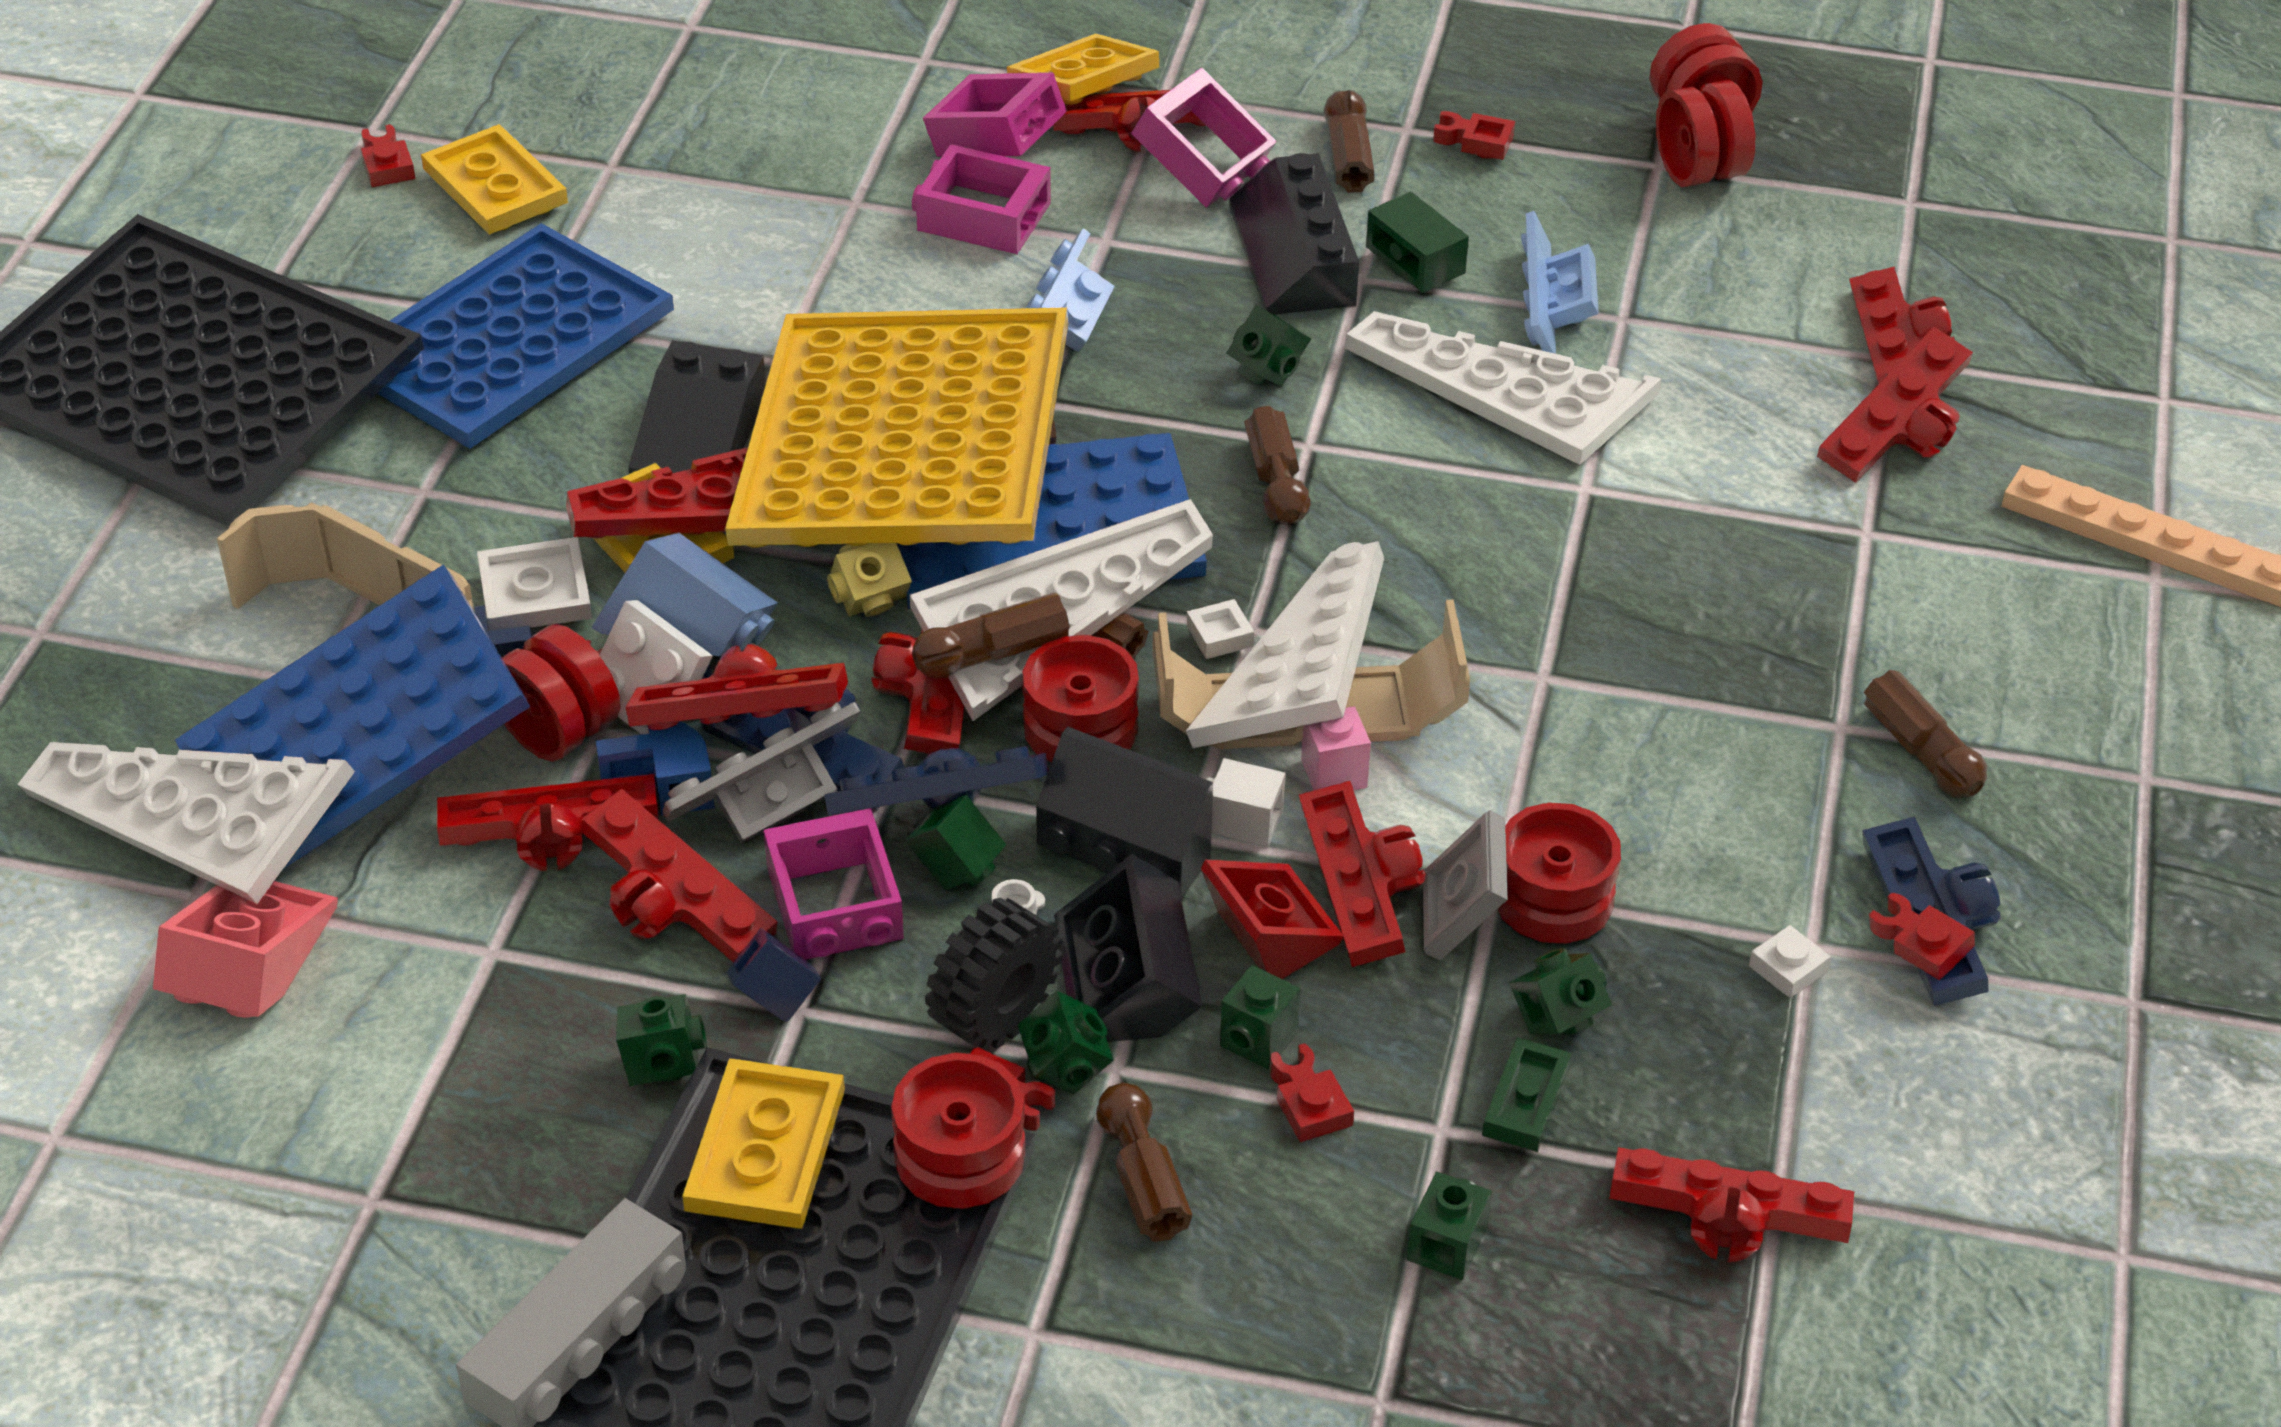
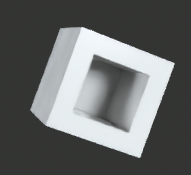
(1247, 801)

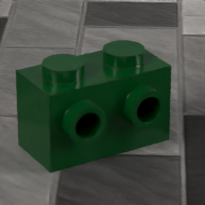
(1417, 241)

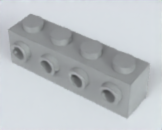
(572, 1317)

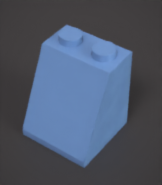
(692, 595)

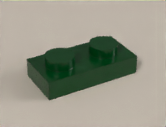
(1526, 1094)

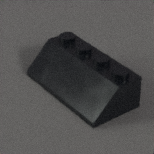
(1296, 237)

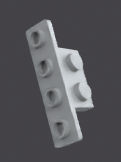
(771, 784)

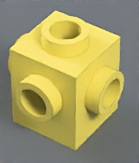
(868, 578)

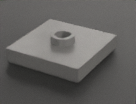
(1465, 885)

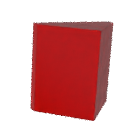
(1270, 913)

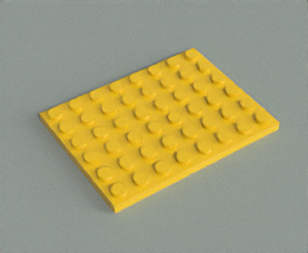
(902, 429)

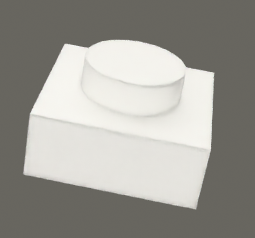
(1220, 629)
(1790, 961)

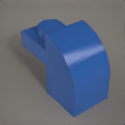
(667, 753)

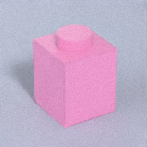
(1337, 751)

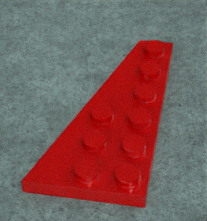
(666, 504)

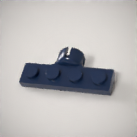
(840, 754)
(937, 780)
(1908, 868)

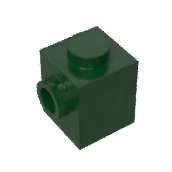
(956, 843)
(1259, 1016)
(1449, 1225)

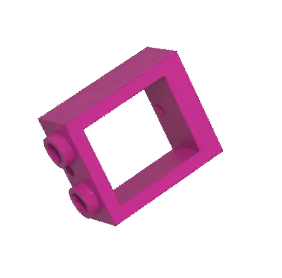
(994, 113)
(1223, 117)
(975, 221)
(850, 841)

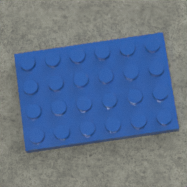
(517, 332)
(1081, 493)
(382, 694)

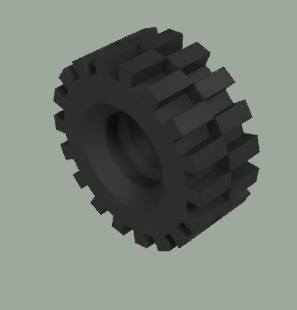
(993, 973)

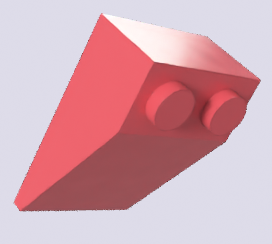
(239, 950)

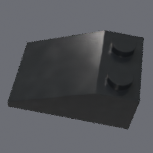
(698, 405)

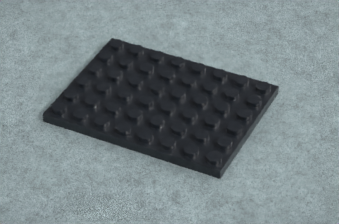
(192, 368)
(788, 1319)

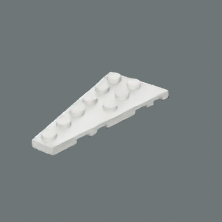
(1511, 385)
(1092, 575)
(1305, 658)
(196, 809)

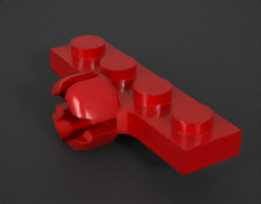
(1115, 113)
(1890, 322)
(1901, 409)
(738, 686)
(934, 704)
(539, 818)
(1361, 870)
(670, 880)
(1732, 1204)

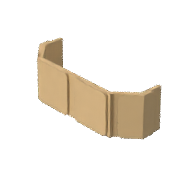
(317, 543)
(1389, 699)

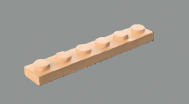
(2146, 533)

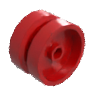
(1704, 56)
(1705, 133)
(1080, 686)
(567, 692)
(1560, 872)
(958, 1130)

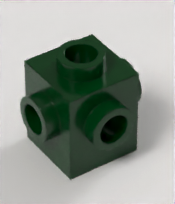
(1267, 347)
(1561, 993)
(659, 1039)
(1065, 1042)

